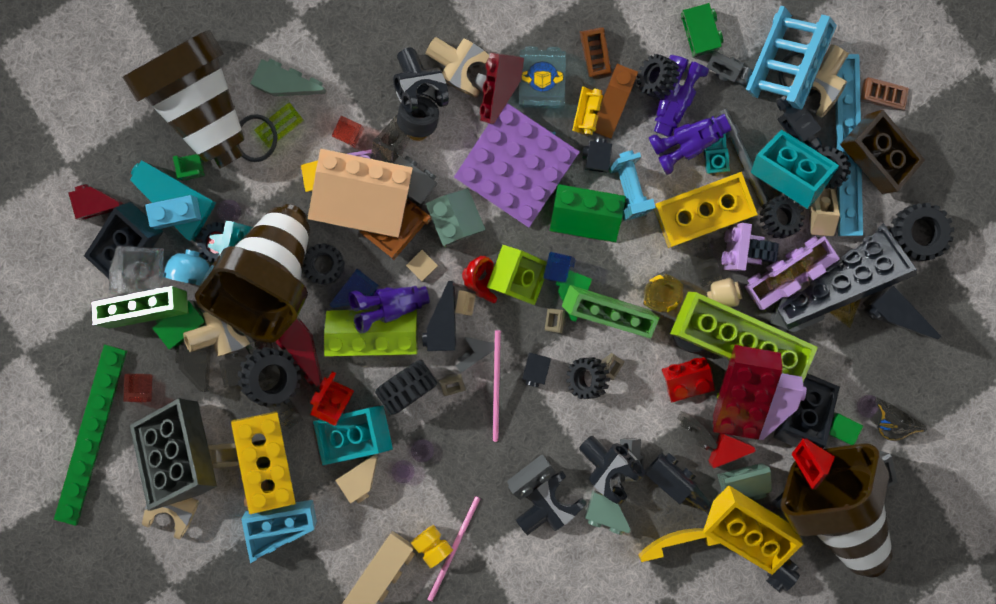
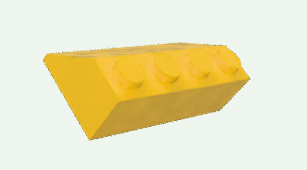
(751, 530)

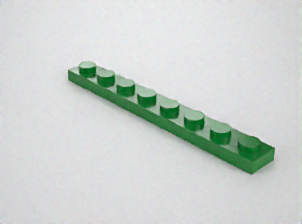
(90, 435)

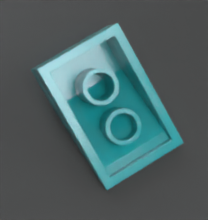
(354, 436)

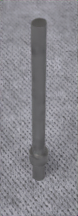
(744, 157)

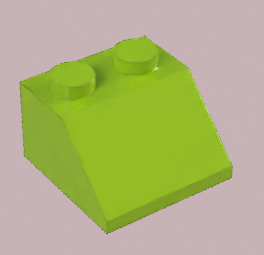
(518, 274)

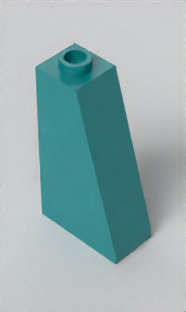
(160, 187)

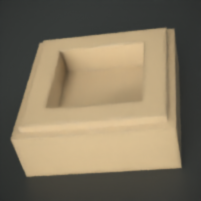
(422, 265)
(465, 303)

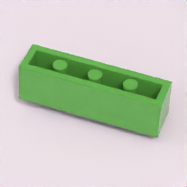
(140, 307)
(610, 311)

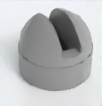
(479, 81)

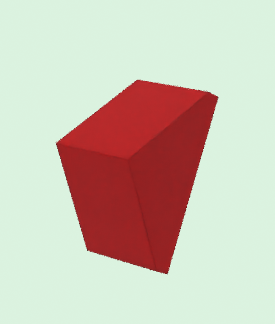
(728, 450)
(813, 462)

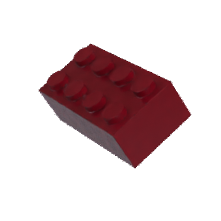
(747, 392)

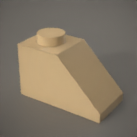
(824, 214)
(358, 480)

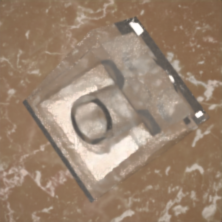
(136, 270)

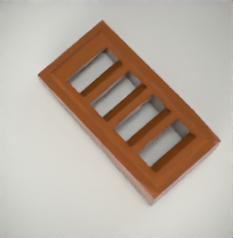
(587, 53)
(867, 90)

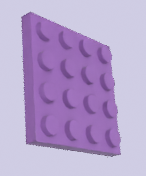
(516, 164)

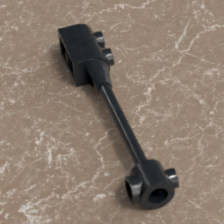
(681, 486)

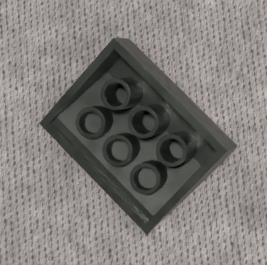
(173, 454)

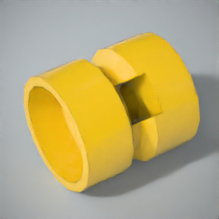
(432, 547)

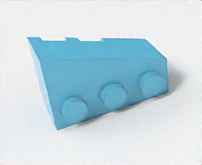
(276, 527)

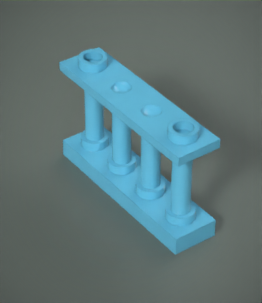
(806, 71)
(636, 203)

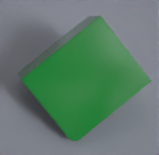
(188, 167)
(845, 429)

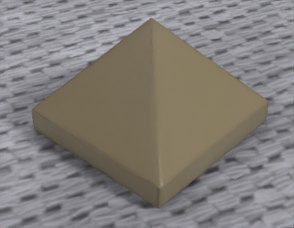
(560, 322)
(608, 361)
(449, 379)

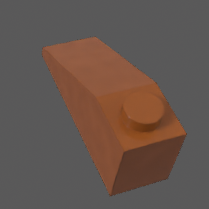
(614, 100)

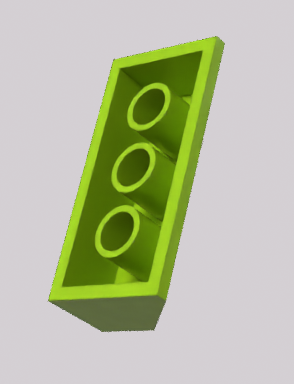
(382, 338)

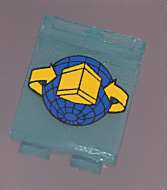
(542, 78)

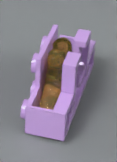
(786, 275)

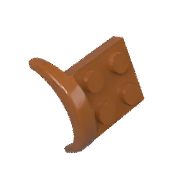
(412, 222)

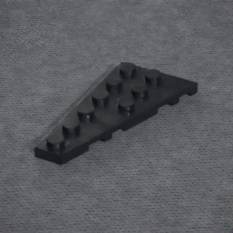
(857, 274)

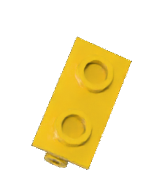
(585, 120)

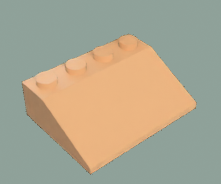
(359, 193)

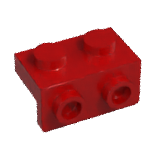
(688, 379)
(331, 400)

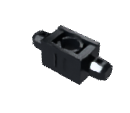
(799, 123)

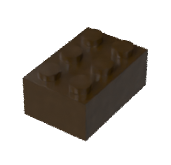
(882, 152)

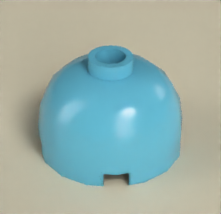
(186, 267)

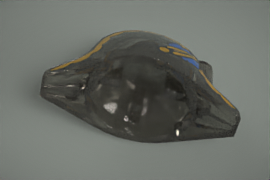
(893, 426)

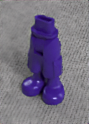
(674, 106)
(692, 138)
(391, 304)

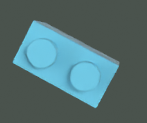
(173, 212)

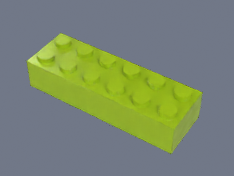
(721, 327)

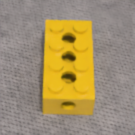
(710, 195)
(253, 475)

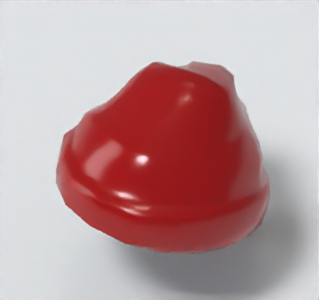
(473, 273)

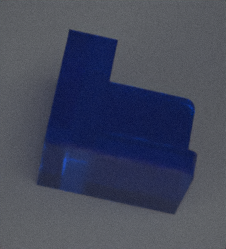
(558, 267)

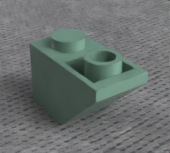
(605, 512)

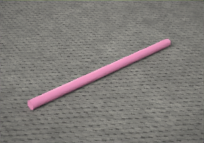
(496, 385)
(455, 545)

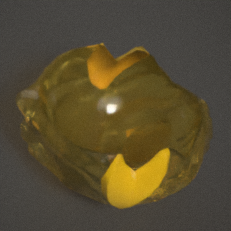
(663, 293)

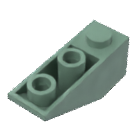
(280, 82)

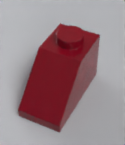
(91, 202)

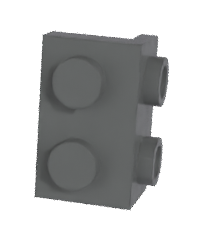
(530, 477)

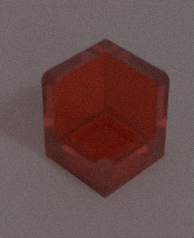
(348, 131)
(137, 387)

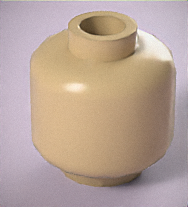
(726, 292)

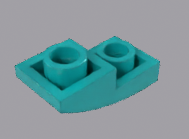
(717, 157)

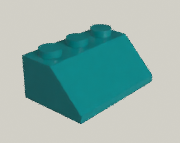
(794, 168)

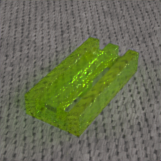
(279, 113)

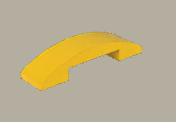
(654, 550)

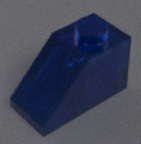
(357, 282)

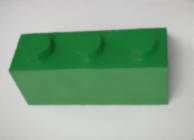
(587, 213)

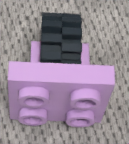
(746, 248)

